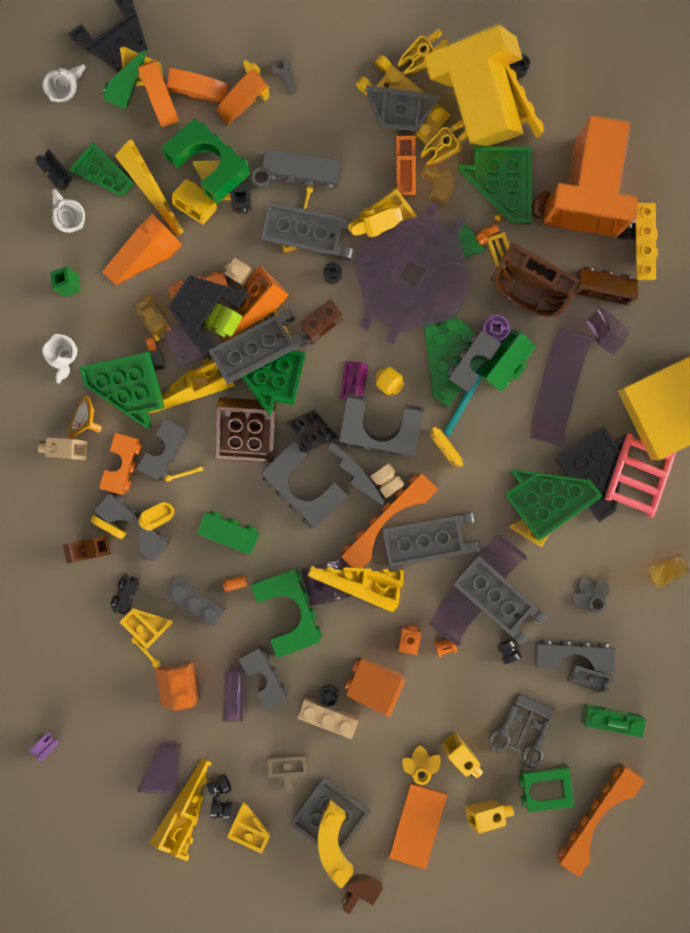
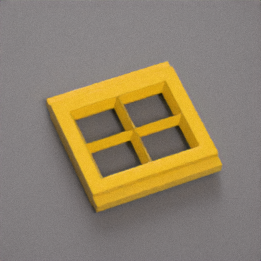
(446, 447)

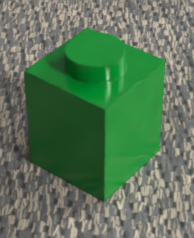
(65, 281)

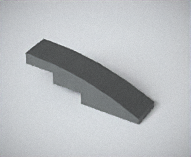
(360, 479)

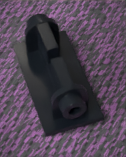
(57, 173)
(120, 600)

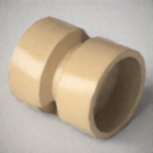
(387, 480)

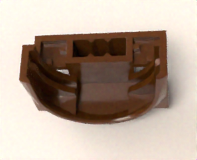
(532, 283)

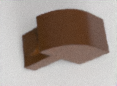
(86, 549)
(362, 887)

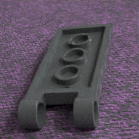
(305, 230)
(256, 347)
(428, 540)
(497, 597)

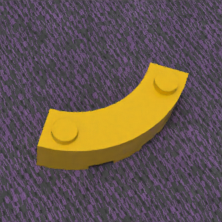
(331, 856)

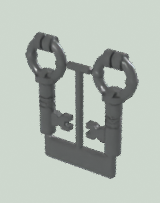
(533, 706)

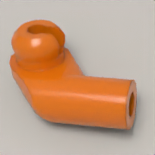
(482, 236)

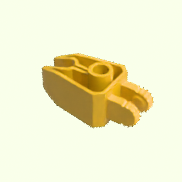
(416, 51)
(444, 144)
(375, 220)

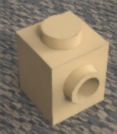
(237, 272)

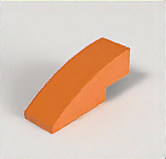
(196, 86)
(158, 93)
(241, 96)
(405, 164)

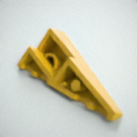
(136, 167)
(194, 385)
(375, 587)
(177, 826)

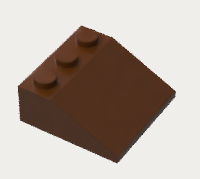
(244, 430)

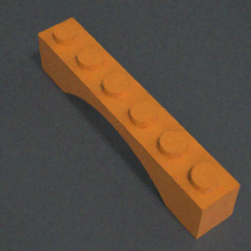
(417, 492)
(622, 786)

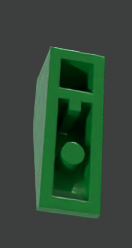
(121, 87)

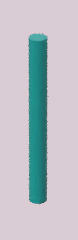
(461, 406)

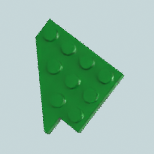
(503, 179)

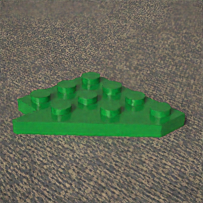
(443, 348)
(277, 380)
(126, 384)
(549, 500)

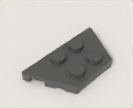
(400, 108)

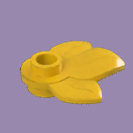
(421, 762)

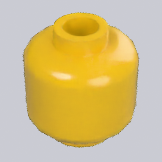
(389, 381)

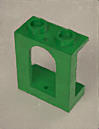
(526, 779)

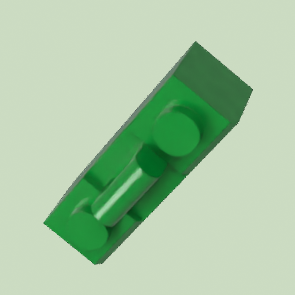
(508, 360)
(613, 720)

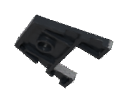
(123, 34)
(196, 302)

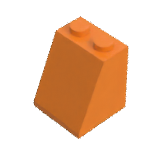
(177, 686)
(374, 686)

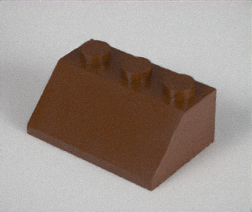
(606, 286)

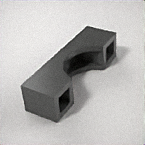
(114, 509)
(549, 654)

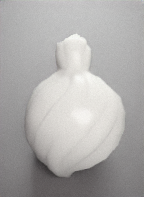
(61, 84)
(67, 213)
(59, 353)

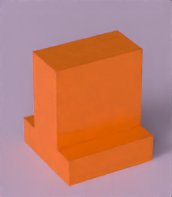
(591, 197)

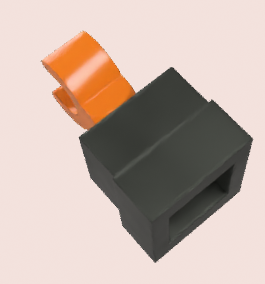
(156, 355)

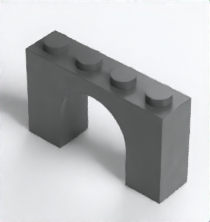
(402, 441)
(278, 475)

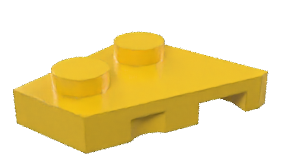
(145, 626)

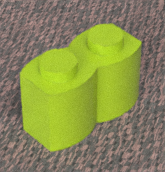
(223, 321)

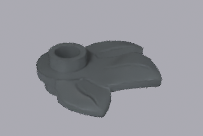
(589, 592)

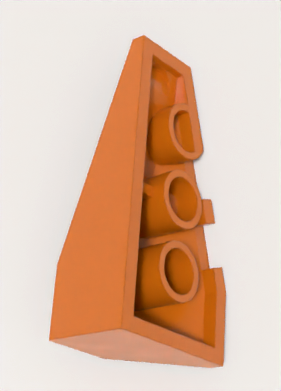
(142, 251)
(263, 298)

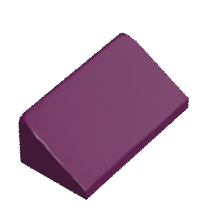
(353, 379)

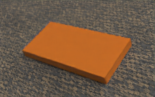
(418, 826)

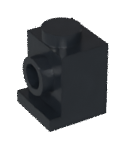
(241, 191)

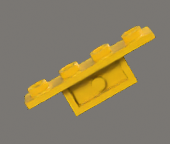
(524, 107)
(646, 241)

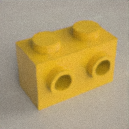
(193, 201)

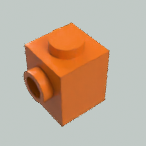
(409, 639)

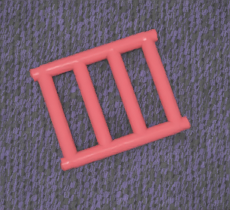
(617, 476)

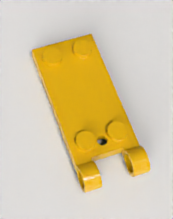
(399, 81)

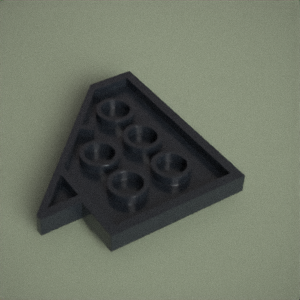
(595, 461)

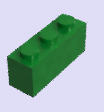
(228, 532)

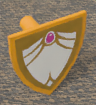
(83, 418)

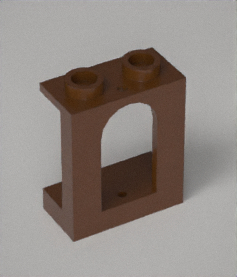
(324, 317)

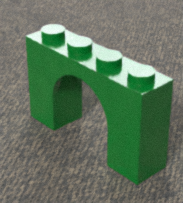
(196, 139)
(306, 632)

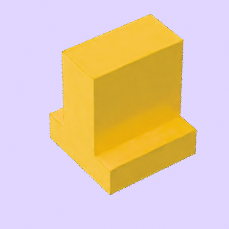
(481, 83)
(661, 409)

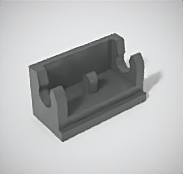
(589, 678)

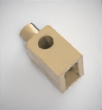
(64, 448)

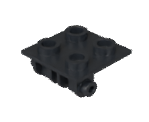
(311, 431)

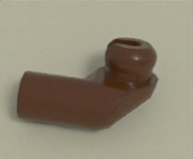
(538, 202)

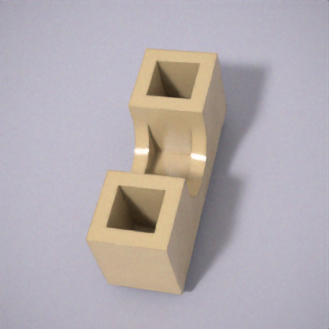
(326, 718)

